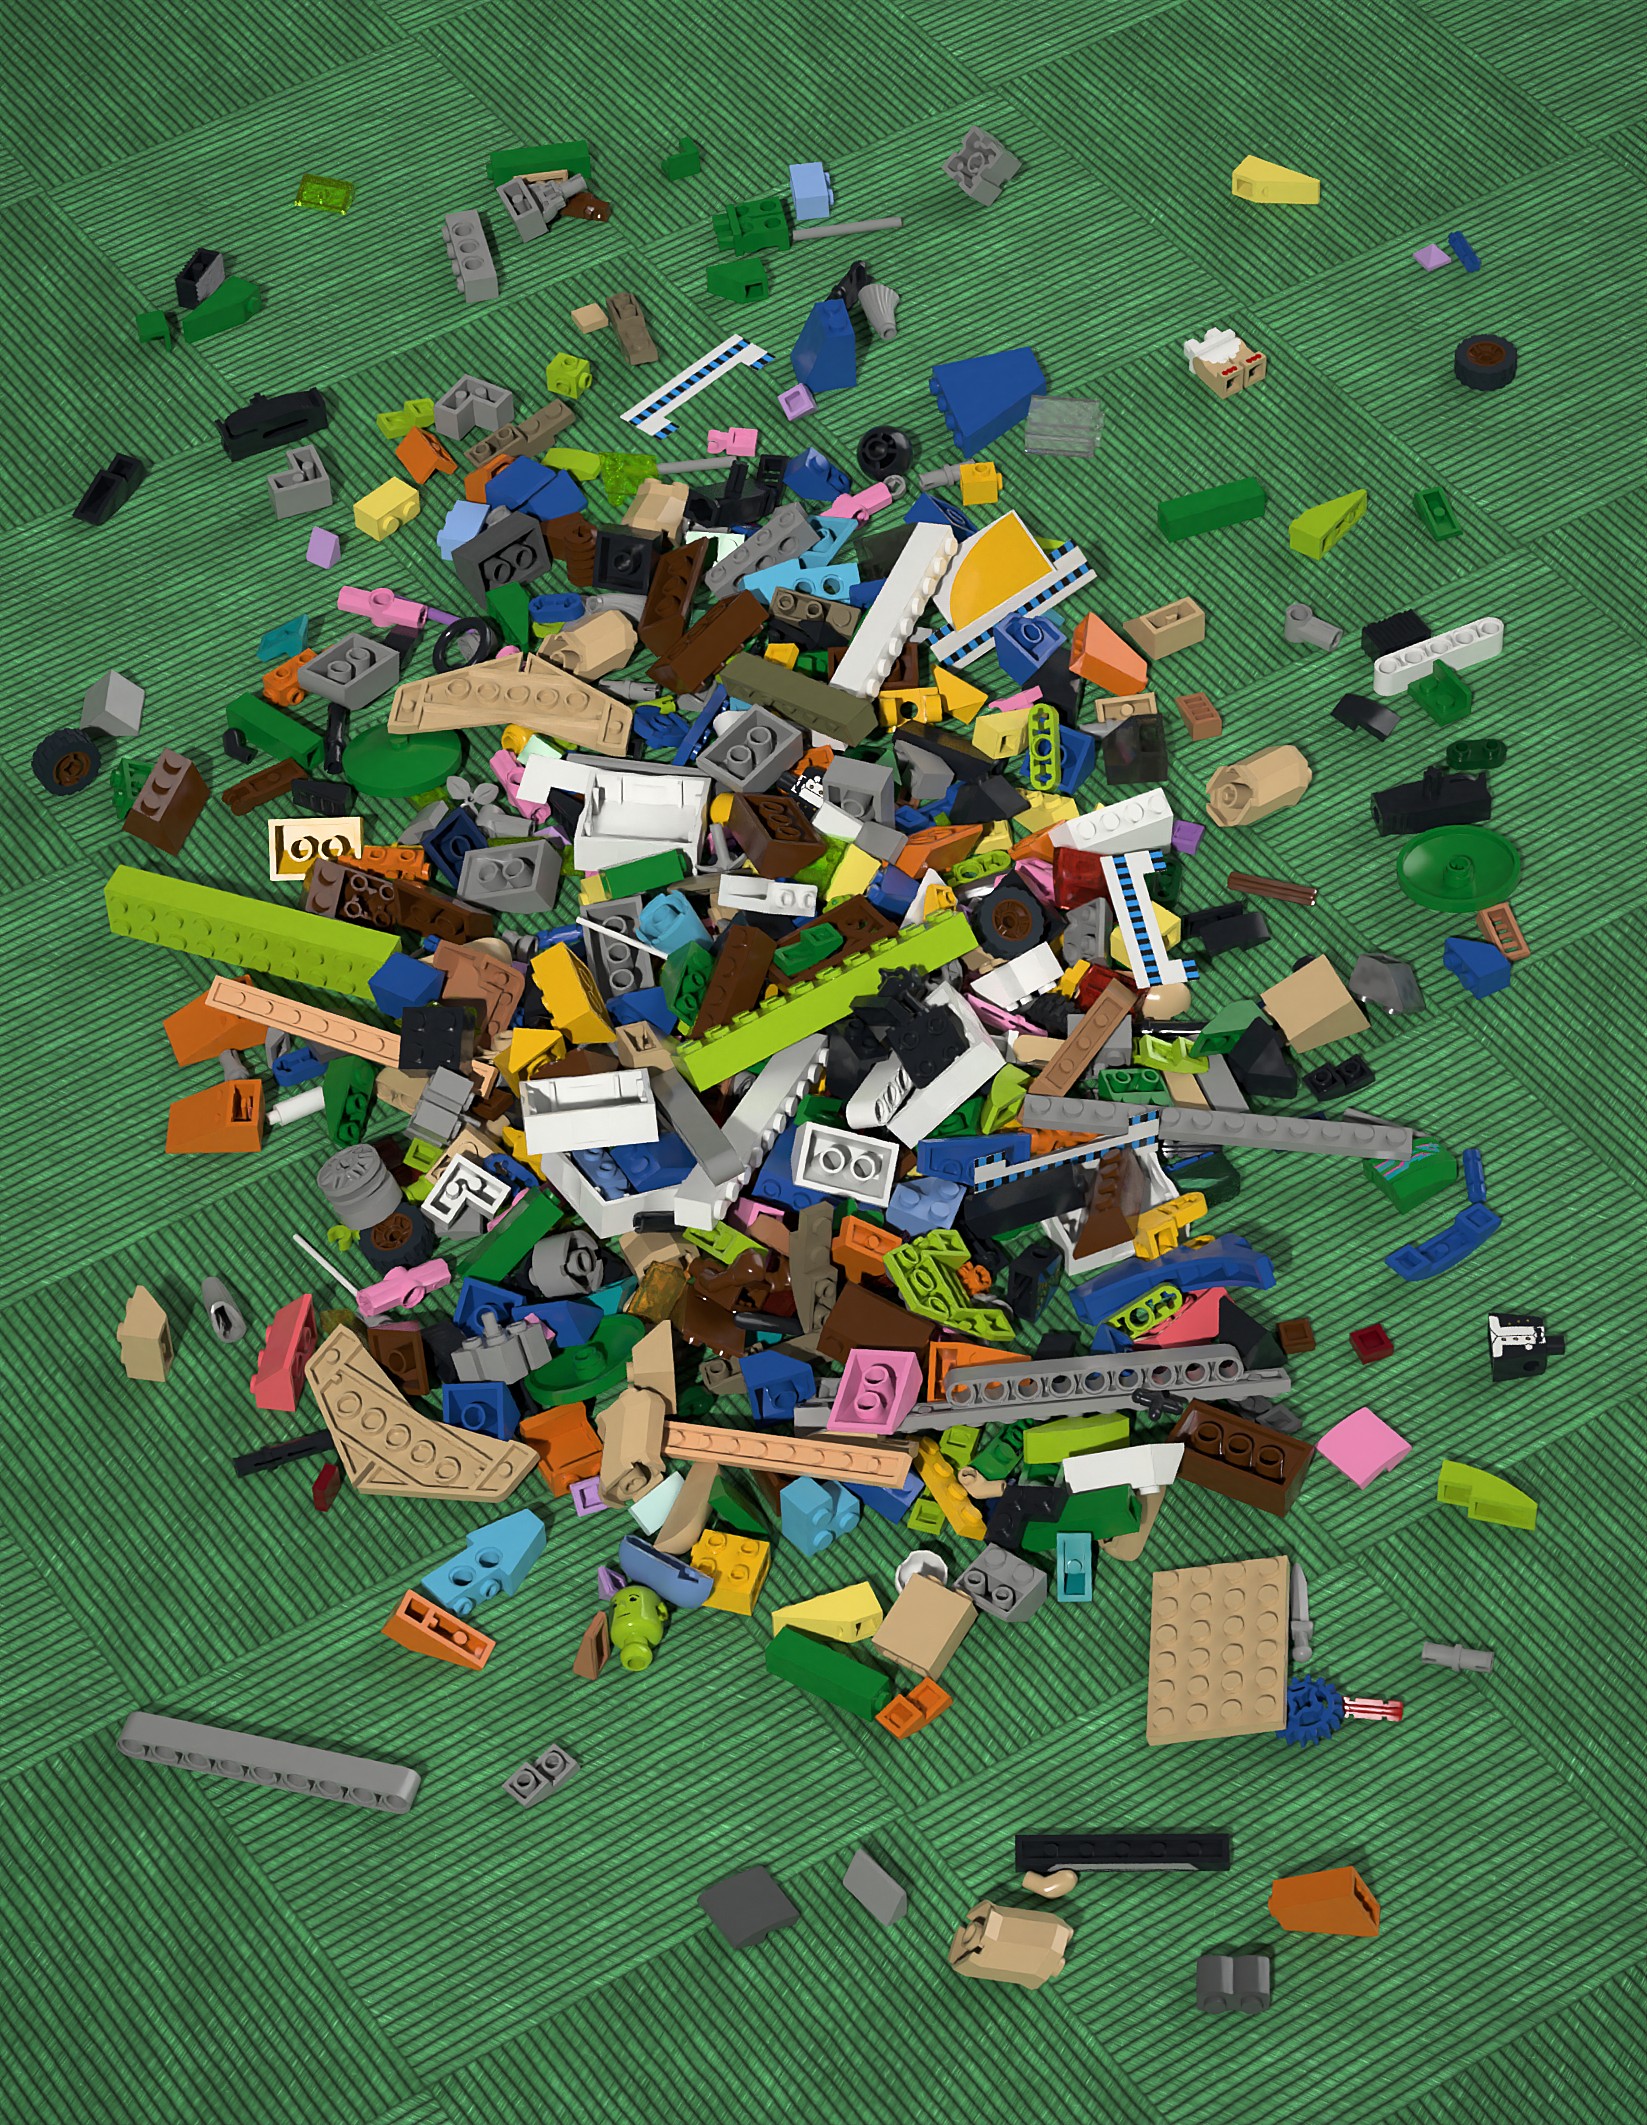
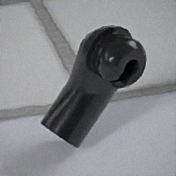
(233, 747)

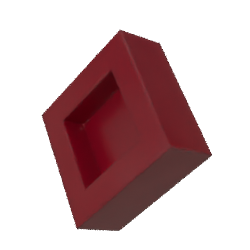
(1371, 1344)
(326, 1487)

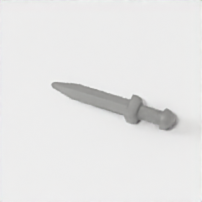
(1300, 1627)

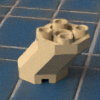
(659, 509)
(591, 646)
(1257, 786)
(660, 1247)
(631, 1447)
(1010, 1945)

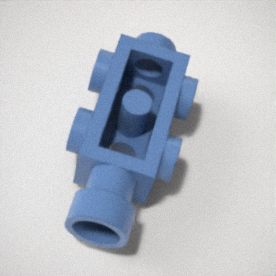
(601, 1172)

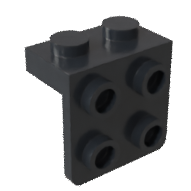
(925, 1045)

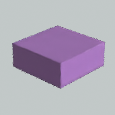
(1186, 836)

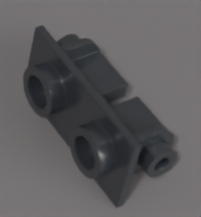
(851, 284)
(983, 1251)

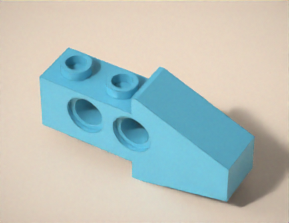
(811, 580)
(493, 1561)

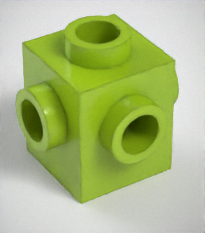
(568, 375)

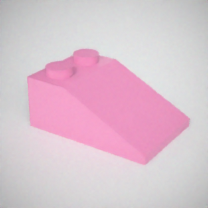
(875, 1391)

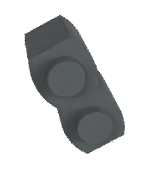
(1233, 1984)

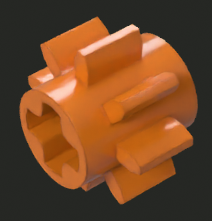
(974, 1280)

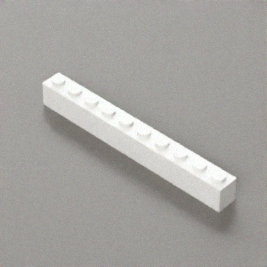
(892, 617)
(754, 1128)

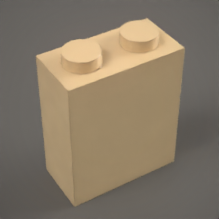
(925, 1626)

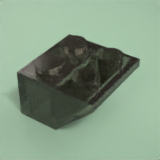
(881, 551)
(1136, 751)

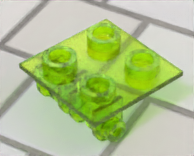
(624, 473)
(823, 868)

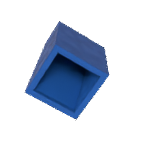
(826, 349)

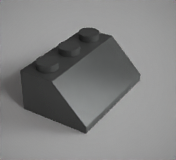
(502, 555)

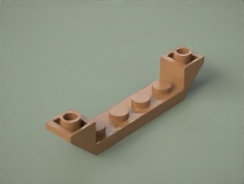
(1082, 1043)

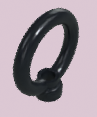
(450, 632)

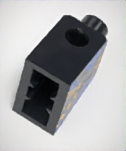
(1035, 1272)

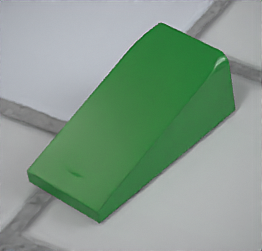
(1437, 513)

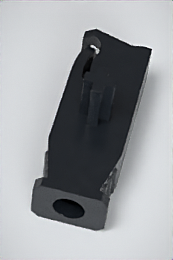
(271, 423)
(730, 501)
(1431, 803)

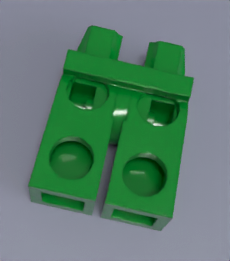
(752, 226)

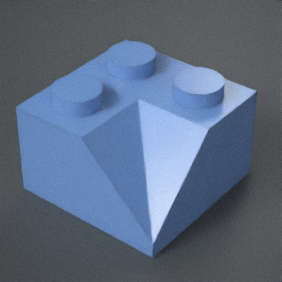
(923, 1206)

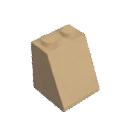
(1313, 1007)

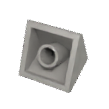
(112, 707)

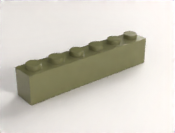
(799, 698)

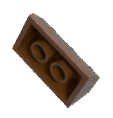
(903, 673)
(168, 803)
(433, 912)
(872, 1323)

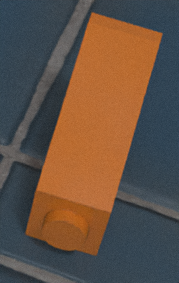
(1106, 658)
(1326, 1903)

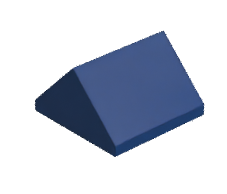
(517, 483)
(554, 499)
(1076, 755)
(405, 984)
(479, 1298)
(568, 1320)
(481, 1408)

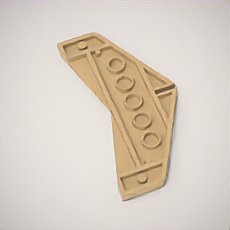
(499, 693)
(395, 1448)

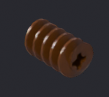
(580, 552)

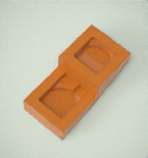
(916, 1710)

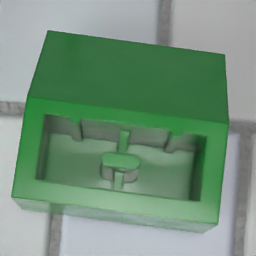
(1133, 1086)

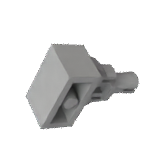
(537, 203)

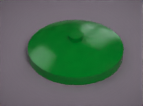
(400, 764)
(1458, 868)
(588, 1368)

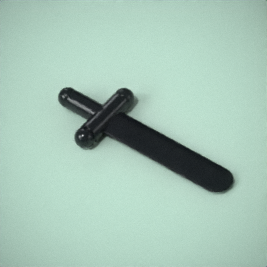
(768, 1323)
(1157, 1401)

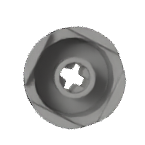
(566, 1266)

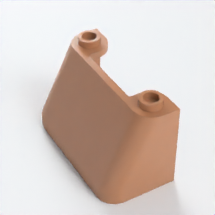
(480, 983)

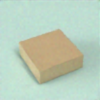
(589, 318)

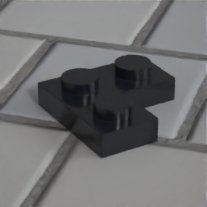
(1019, 1507)

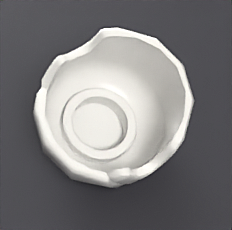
(922, 1563)

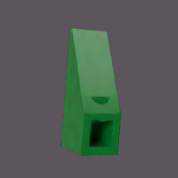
(686, 980)
(346, 1098)
(1002, 1450)

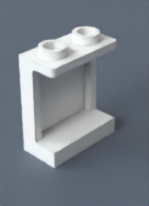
(767, 895)

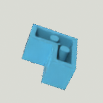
(817, 1513)

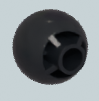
(884, 453)

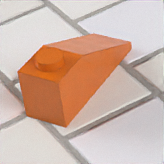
(436, 1633)

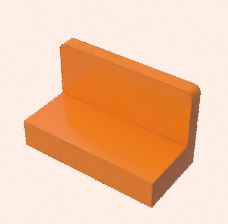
(422, 454)

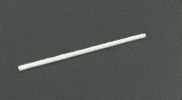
(621, 937)
(326, 1265)

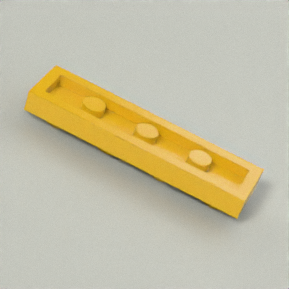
(946, 1489)

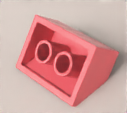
(1190, 1326)
(283, 1361)

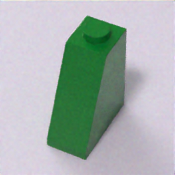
(642, 874)

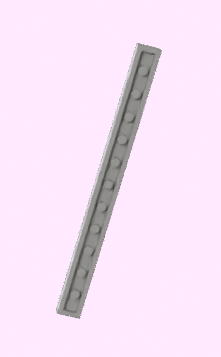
(1222, 1127)
(943, 1416)

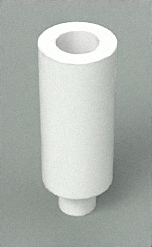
(296, 1107)

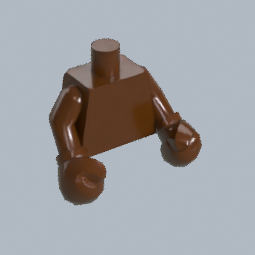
(743, 1283)

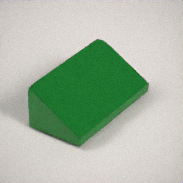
(737, 1509)

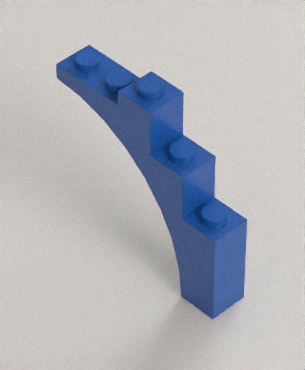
(1217, 1264)

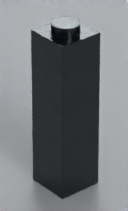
(956, 752)
(1025, 1201)

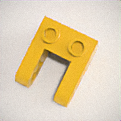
(926, 700)
(1159, 1226)

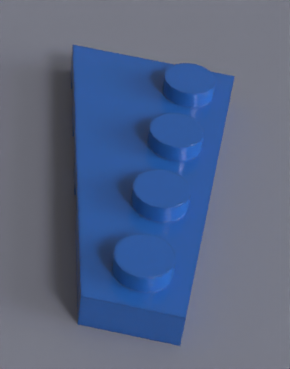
(702, 728)
(955, 1157)

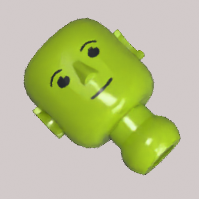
(636, 1624)

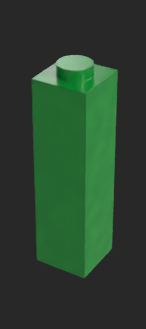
(538, 159)
(1211, 509)
(275, 732)
(512, 1237)
(1102, 1512)
(828, 1674)

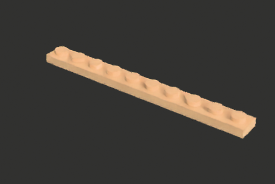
(323, 1027)
(785, 1455)

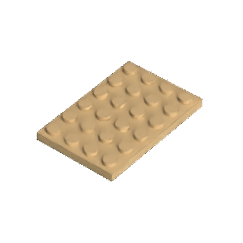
(1218, 1651)

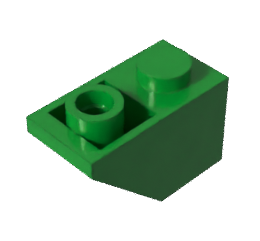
(738, 281)

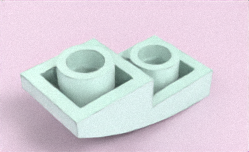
(655, 1506)

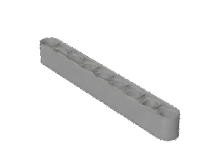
(696, 1127)
(1106, 1384)
(269, 1762)

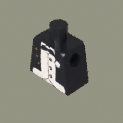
(806, 790)
(1519, 1346)

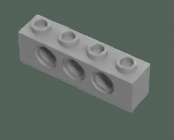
(470, 256)
(775, 543)

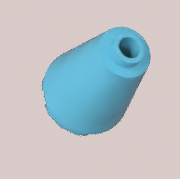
(671, 923)

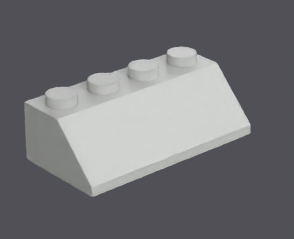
(1120, 828)

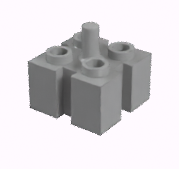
(981, 165)
(441, 1109)
(501, 1352)

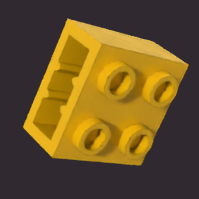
(737, 1567)

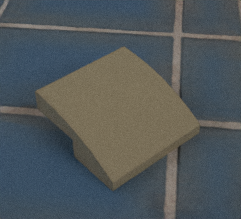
(703, 884)

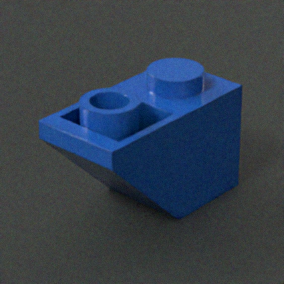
(815, 477)
(891, 892)
(1477, 966)

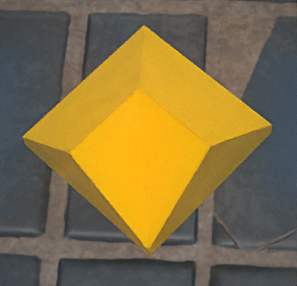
(957, 695)
(527, 1053)

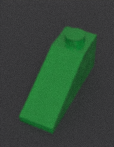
(224, 309)
(510, 613)
(1226, 1028)

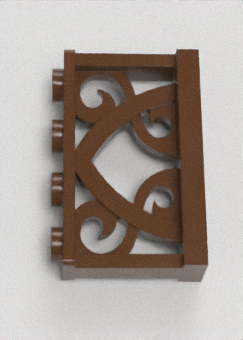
(846, 921)

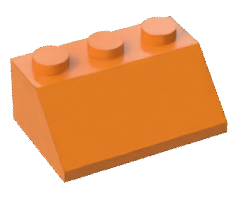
(936, 849)

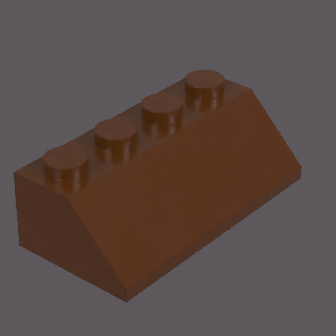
(672, 596)
(709, 643)
(774, 834)
(734, 978)
(1111, 1204)
(1240, 1458)

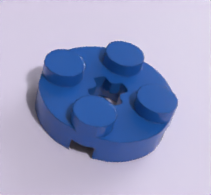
(658, 728)

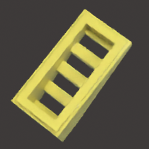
(993, 837)

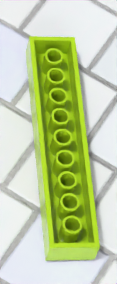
(246, 931)
(820, 1001)

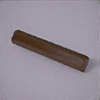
(1272, 888)

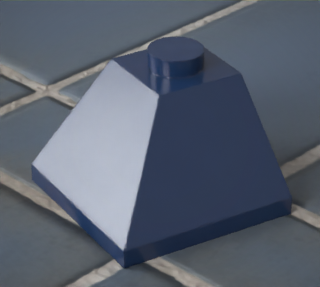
(450, 840)

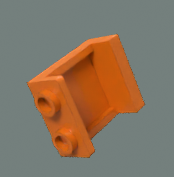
(860, 1250)
(565, 1445)

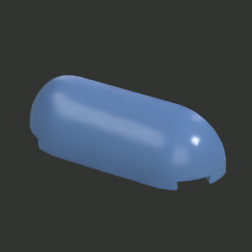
(663, 1573)

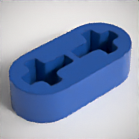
(556, 608)
(300, 1067)
(514, 1171)

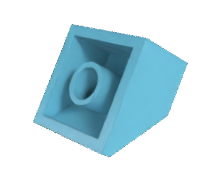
(833, 534)

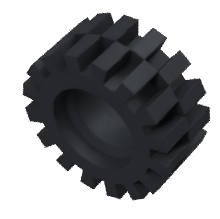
(1051, 1014)

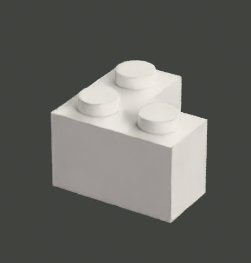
(1016, 980)
(462, 1185)

